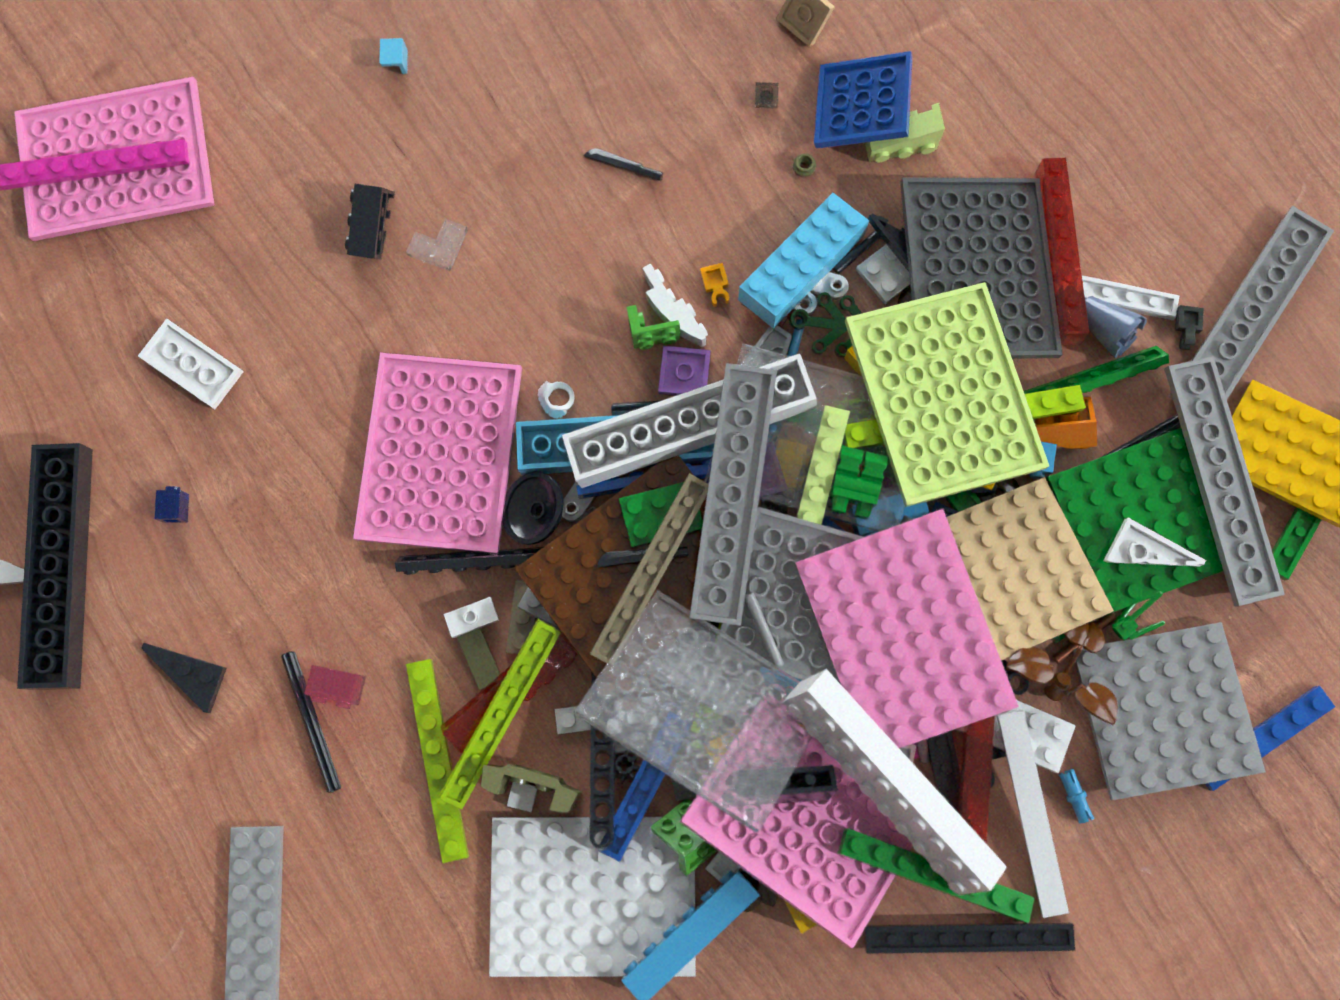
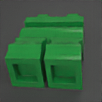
(855, 489)

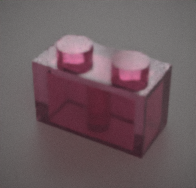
(334, 685)

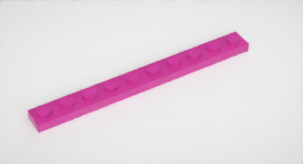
(93, 164)

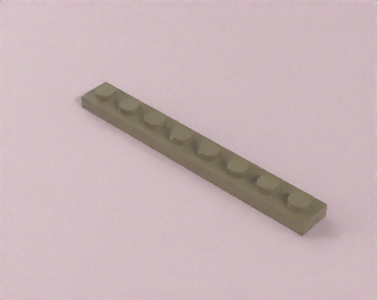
(651, 567)

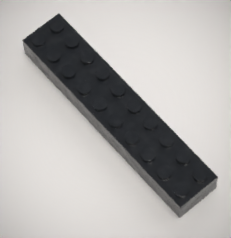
(55, 567)

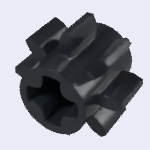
(629, 765)

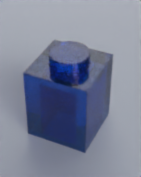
(171, 505)

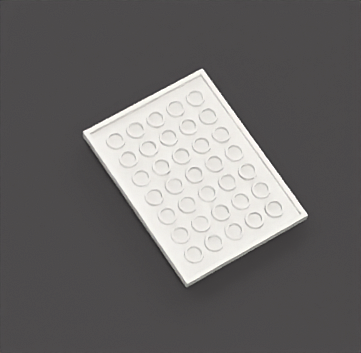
(575, 909)

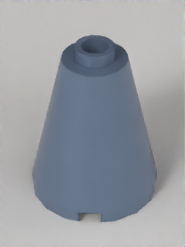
(1113, 325)

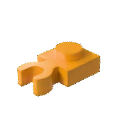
(715, 280)

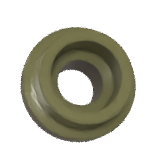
(804, 159)

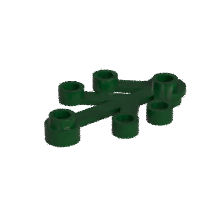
(837, 323)

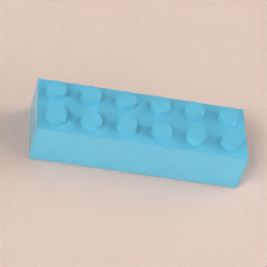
(802, 260)

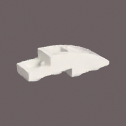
(668, 310)

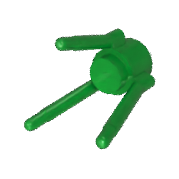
(1125, 626)

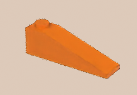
(1070, 429)

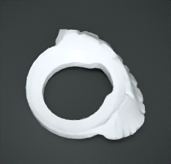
(554, 410)

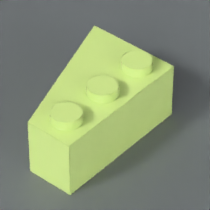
(923, 137)

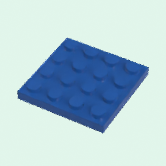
(863, 100)

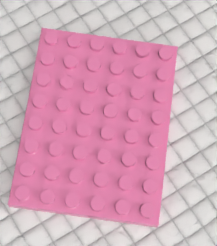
(110, 122)
(438, 453)
(908, 630)
(800, 847)

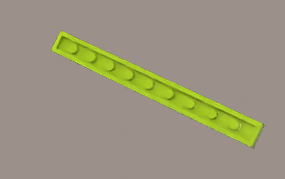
(1040, 403)

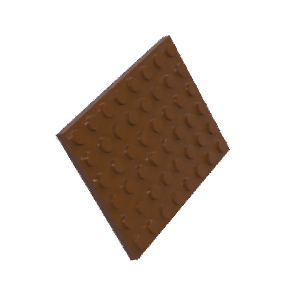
(579, 592)

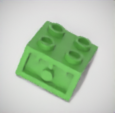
(647, 336)
(690, 847)

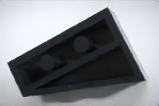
(367, 221)

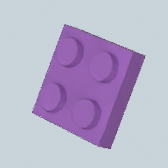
(683, 370)

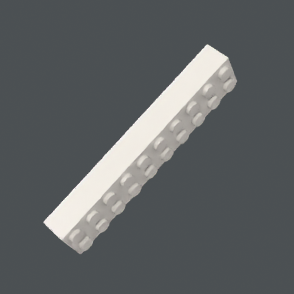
(674, 426)
(894, 784)

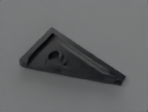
(892, 237)
(194, 676)

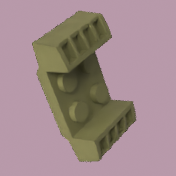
(496, 779)

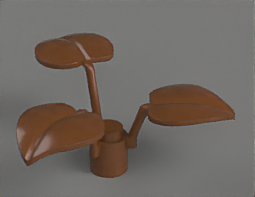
(1034, 666)

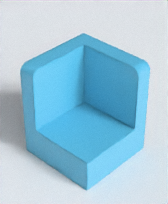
(394, 53)

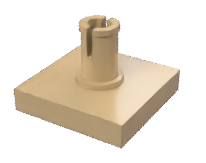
(805, 18)

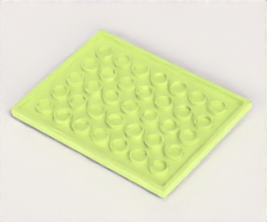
(945, 394)

